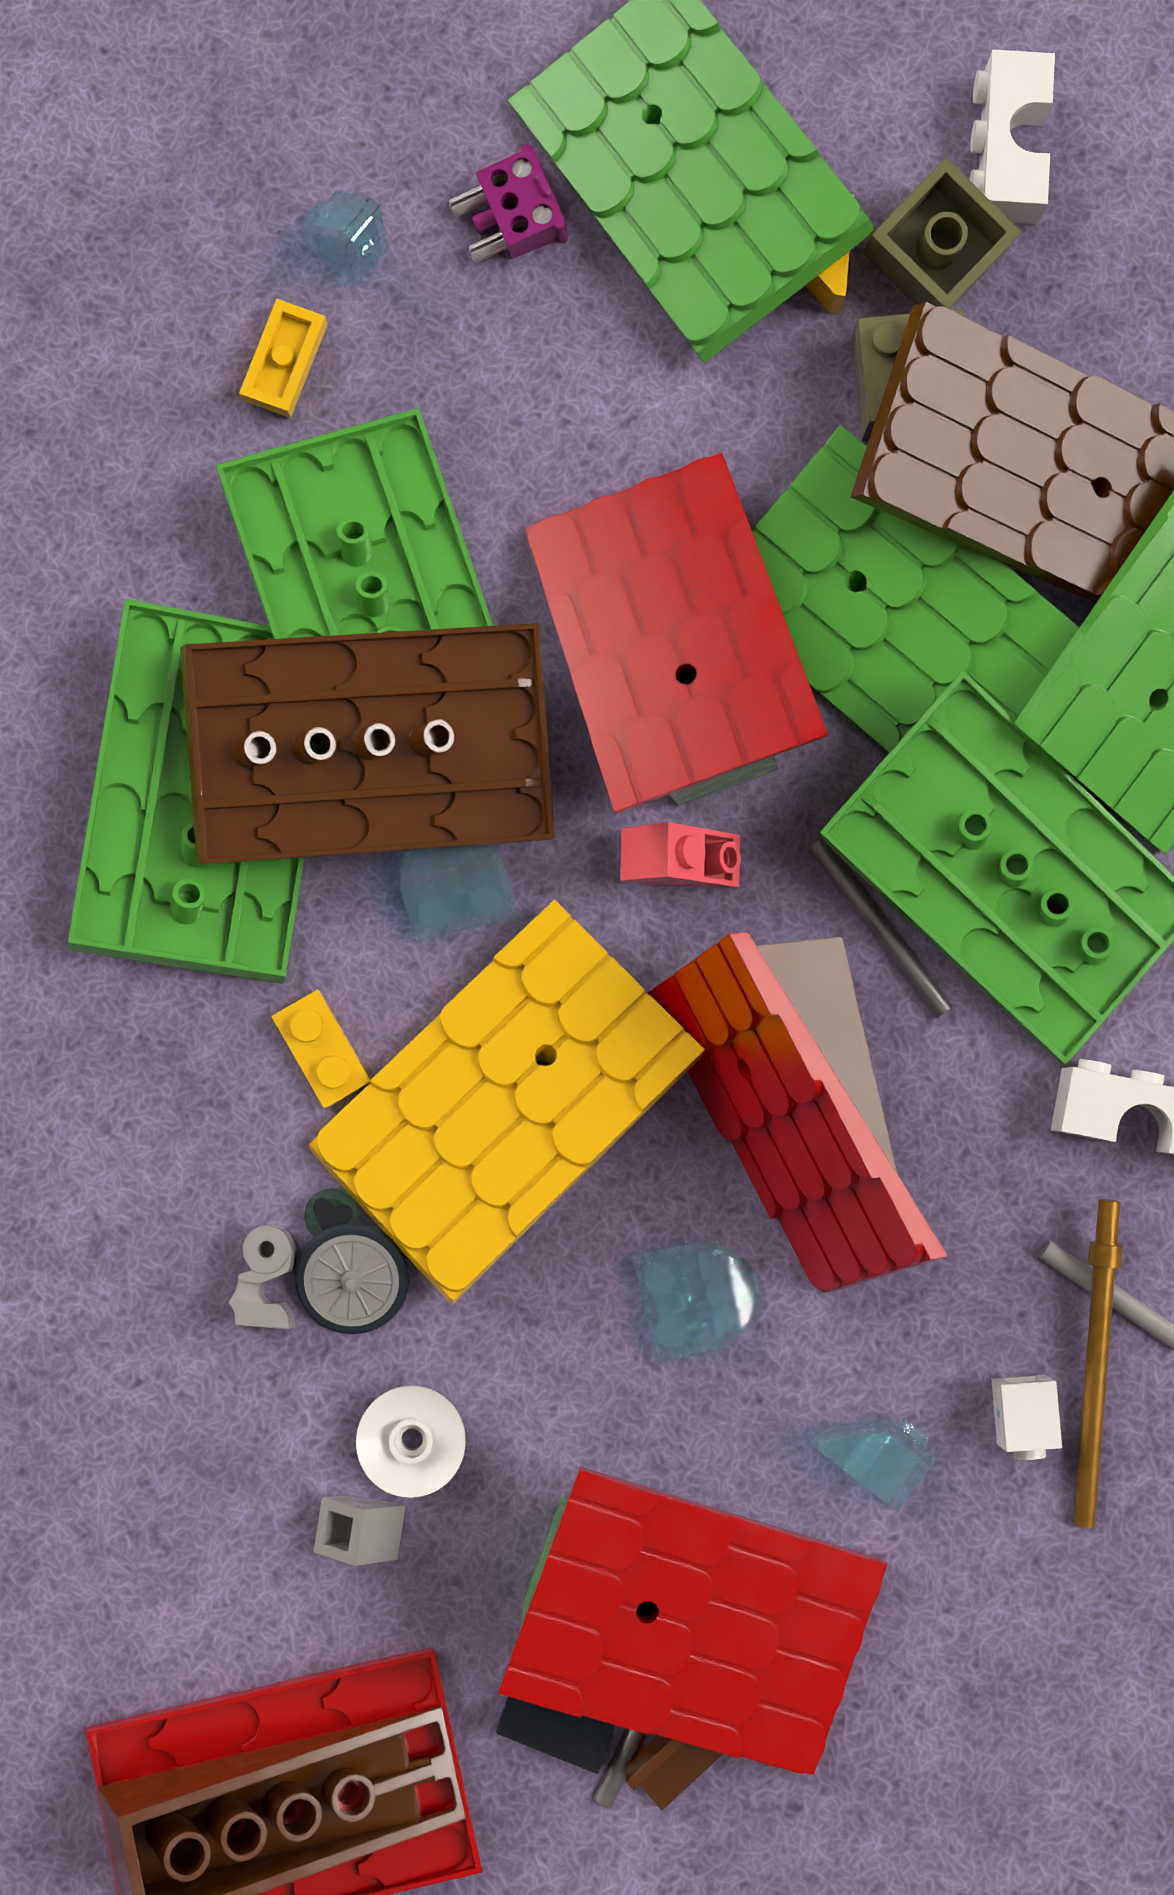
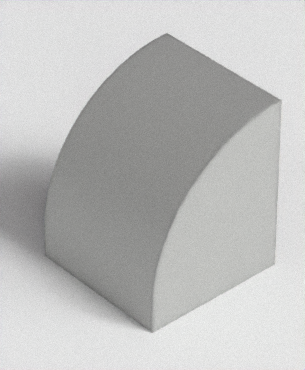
(359, 1530)

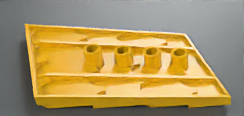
(476, 1139)

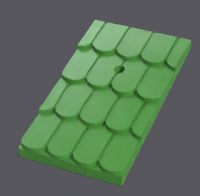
(691, 168)
(353, 534)
(923, 609)
(1112, 691)
(973, 840)
(138, 863)

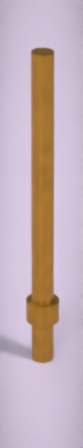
(1105, 1257)

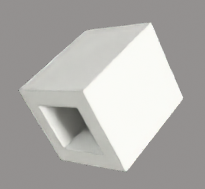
(1026, 1415)

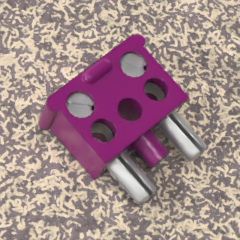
(525, 190)

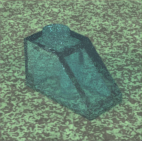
(347, 234)
(877, 1454)

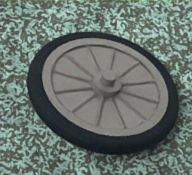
(352, 1278)

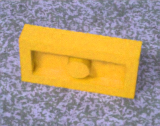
(283, 358)
(321, 1049)

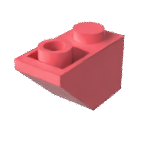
(679, 856)

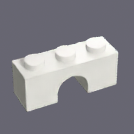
(1013, 93)
(1094, 1101)

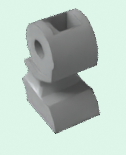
(269, 1254)

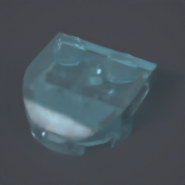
(455, 889)
(695, 1297)

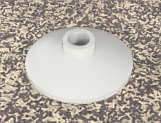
(400, 1468)

